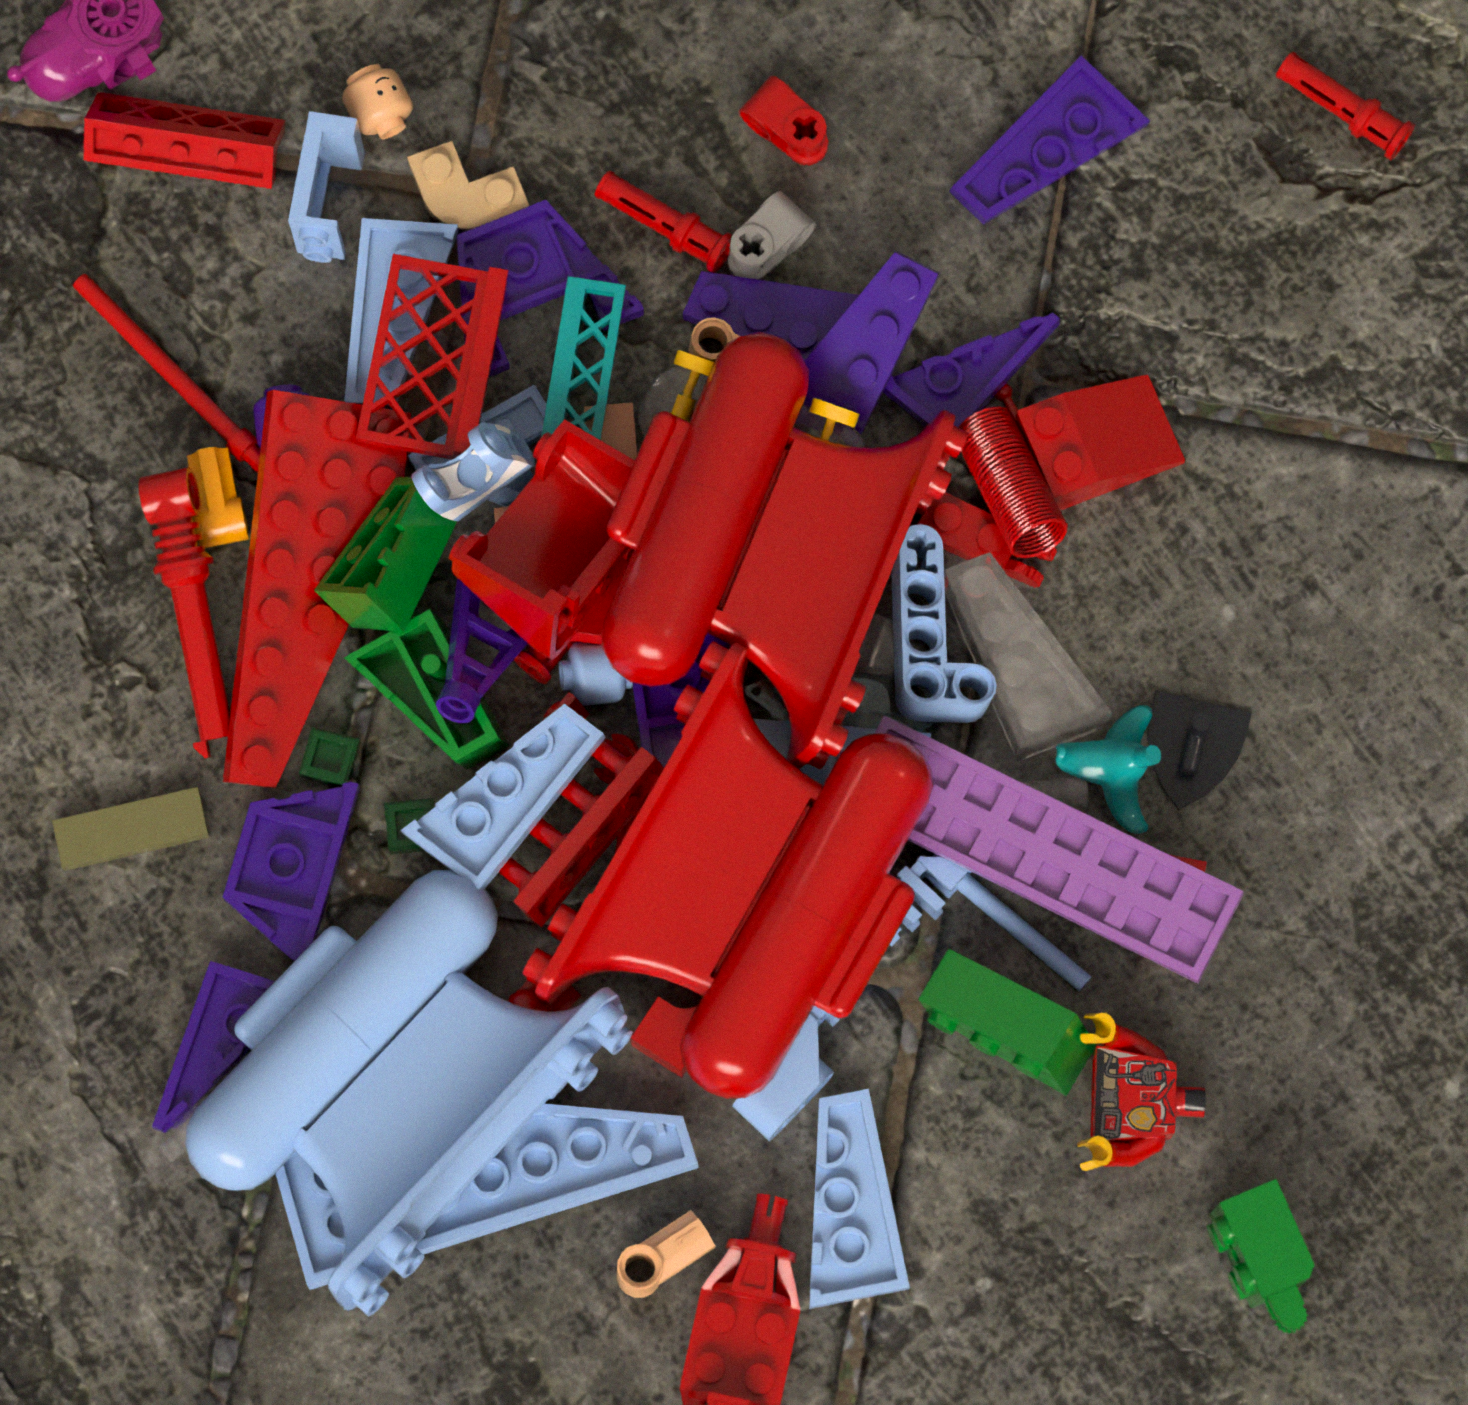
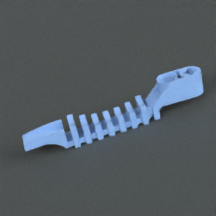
(802, 1070)

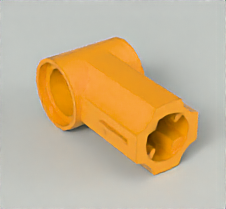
(222, 511)

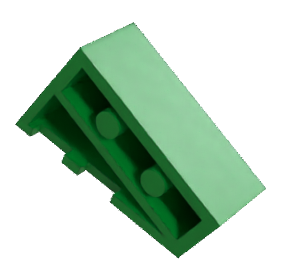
(387, 561)
(411, 674)
(1007, 1021)

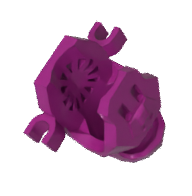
(89, 46)

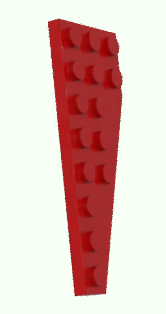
(307, 507)

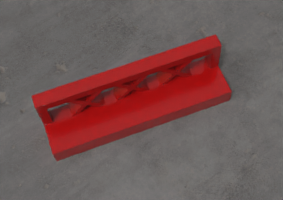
(182, 143)

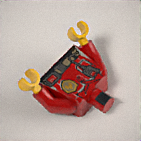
(1132, 1096)

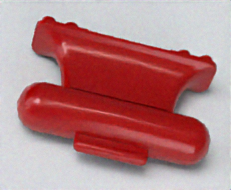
(765, 539)
(749, 883)

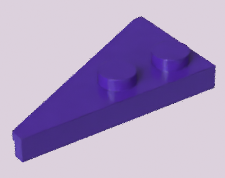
(969, 374)
(210, 1041)

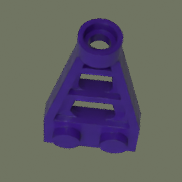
(465, 677)

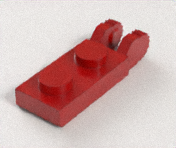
(973, 532)

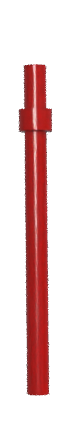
(240, 442)

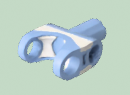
(489, 470)

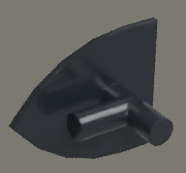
(1196, 744)

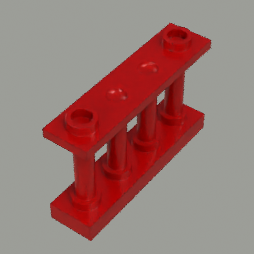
(600, 824)

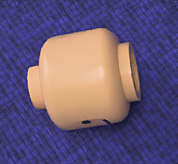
(377, 101)

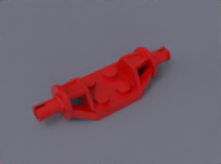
(740, 1325)

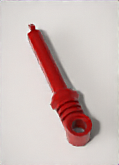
(171, 503)

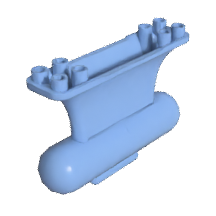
(393, 1075)

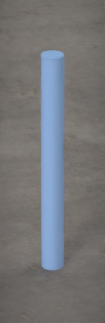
(1023, 932)

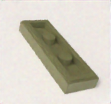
(130, 828)

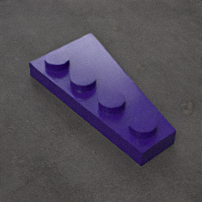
(868, 339)

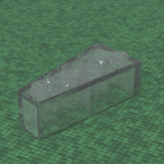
(1039, 687)

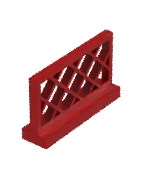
(475, 363)

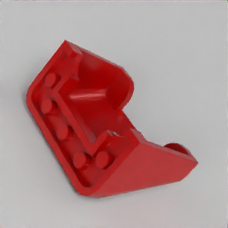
(551, 549)

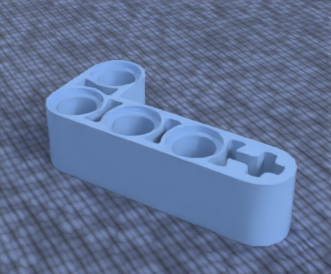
(929, 625)

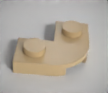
(454, 199)

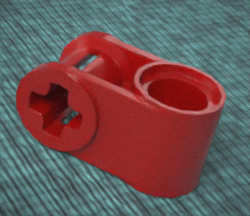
(781, 116)

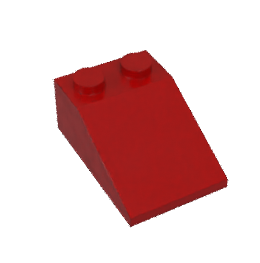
(1099, 439)

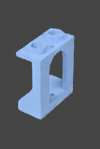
(326, 143)

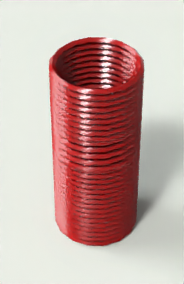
(1012, 483)

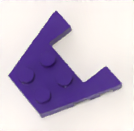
(539, 257)

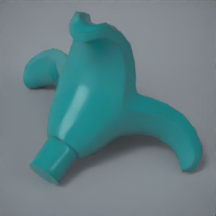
(1115, 765)

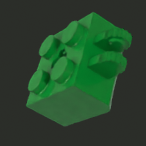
(1264, 1252)

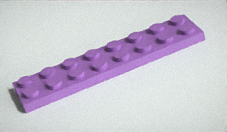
(1069, 861)

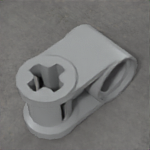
(773, 233)

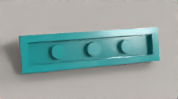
(566, 355)

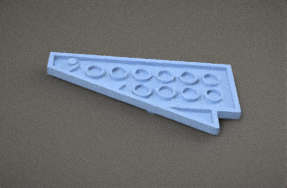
(549, 1166)

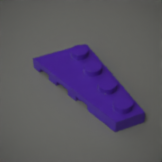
(1056, 135)
(780, 309)

